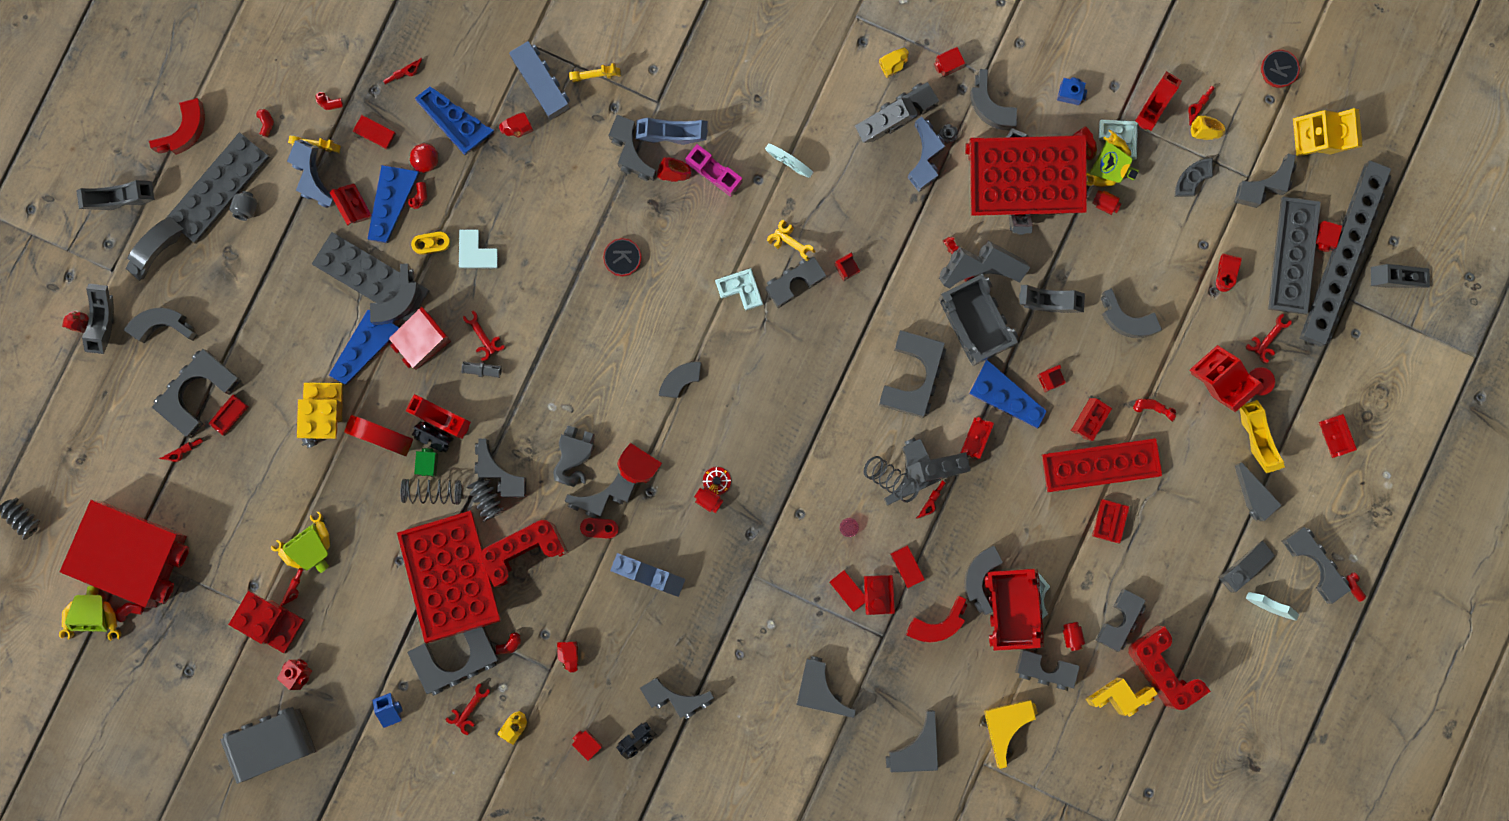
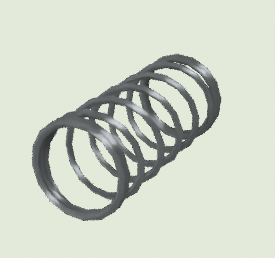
(881, 469)
(404, 492)

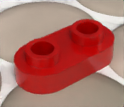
(599, 528)

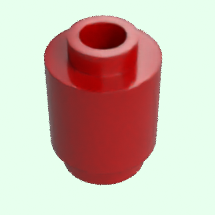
(1107, 202)
(708, 499)
(1073, 636)

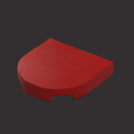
(637, 465)

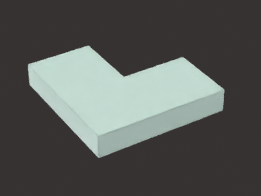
(1124, 129)
(471, 256)
(741, 283)

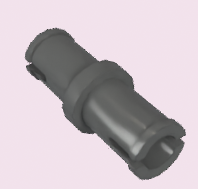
(481, 369)

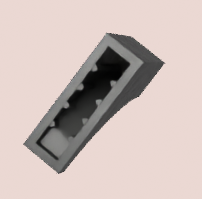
(914, 453)
(815, 691)
(920, 754)

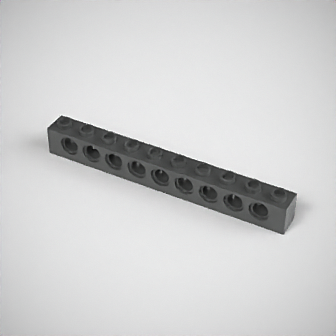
(1370, 172)

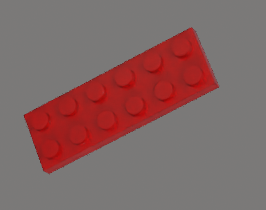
(1101, 465)

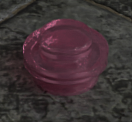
(849, 527)

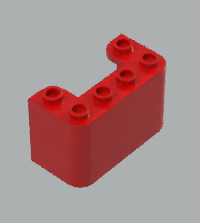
(497, 555)
(1015, 609)
(1147, 656)

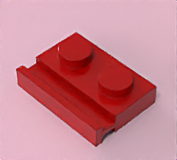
(350, 204)
(1110, 521)
(879, 594)

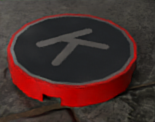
(1280, 68)
(622, 257)

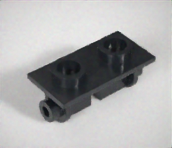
(440, 439)
(643, 736)

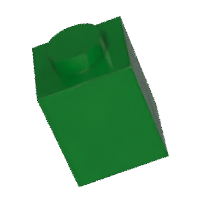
(426, 463)

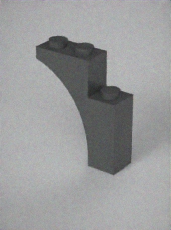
(991, 260)

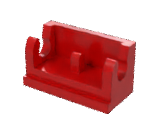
(1091, 419)
(1337, 436)
(977, 438)

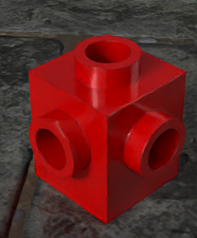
(294, 674)

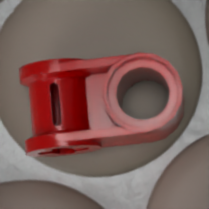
(1227, 269)

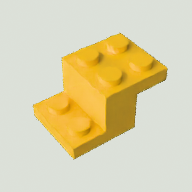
(1327, 132)
(319, 410)
(1122, 697)

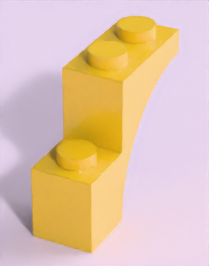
(1261, 442)

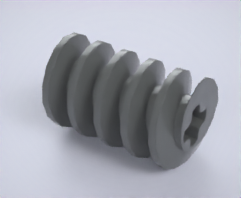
(485, 498)
(18, 518)

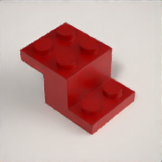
(1226, 378)
(266, 622)

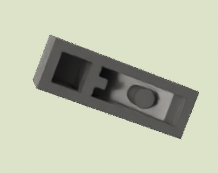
(1400, 276)
(1256, 496)
(1246, 567)

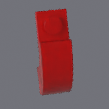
(1158, 101)
(189, 131)
(438, 416)
(378, 435)
(937, 632)

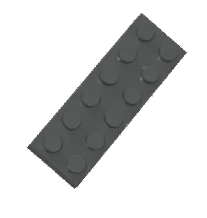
(218, 186)
(1294, 255)
(362, 272)

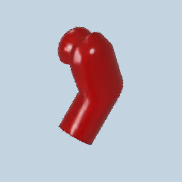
(326, 103)
(267, 121)
(421, 196)
(1355, 589)
(126, 609)
(511, 645)

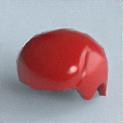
(424, 157)

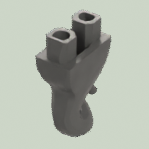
(573, 453)

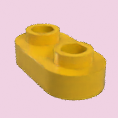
(431, 243)

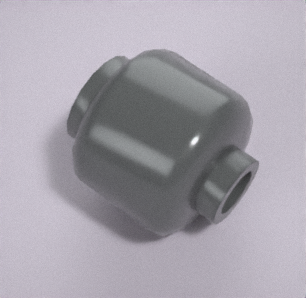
(243, 206)

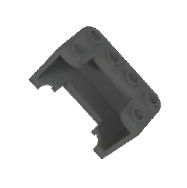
(977, 320)
(267, 744)

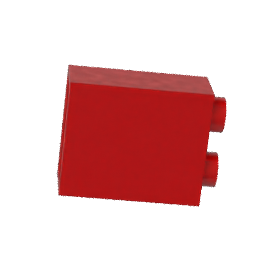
(125, 555)

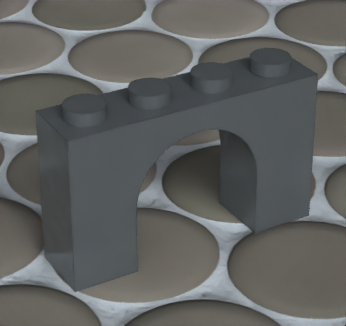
(929, 353)
(171, 403)
(434, 677)

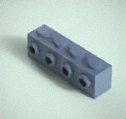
(539, 80)

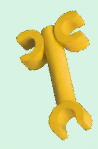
(608, 71)
(322, 144)
(783, 234)

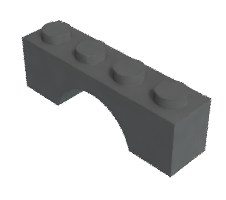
(1331, 584)

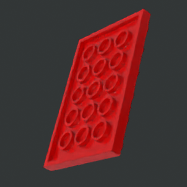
(1028, 175)
(448, 577)

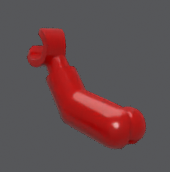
(1155, 405)

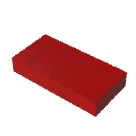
(374, 132)
(228, 415)
(907, 566)
(848, 590)

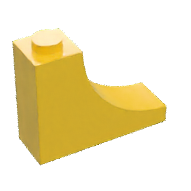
(1004, 722)

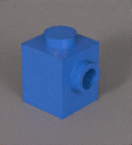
(1072, 91)
(387, 710)

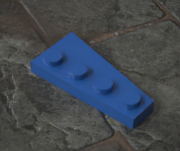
(458, 125)
(390, 199)
(361, 348)
(1006, 396)

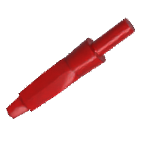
(404, 71)
(1201, 103)
(183, 449)
(931, 501)
(292, 588)

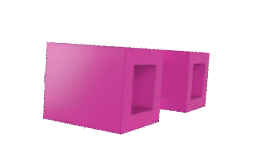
(709, 168)

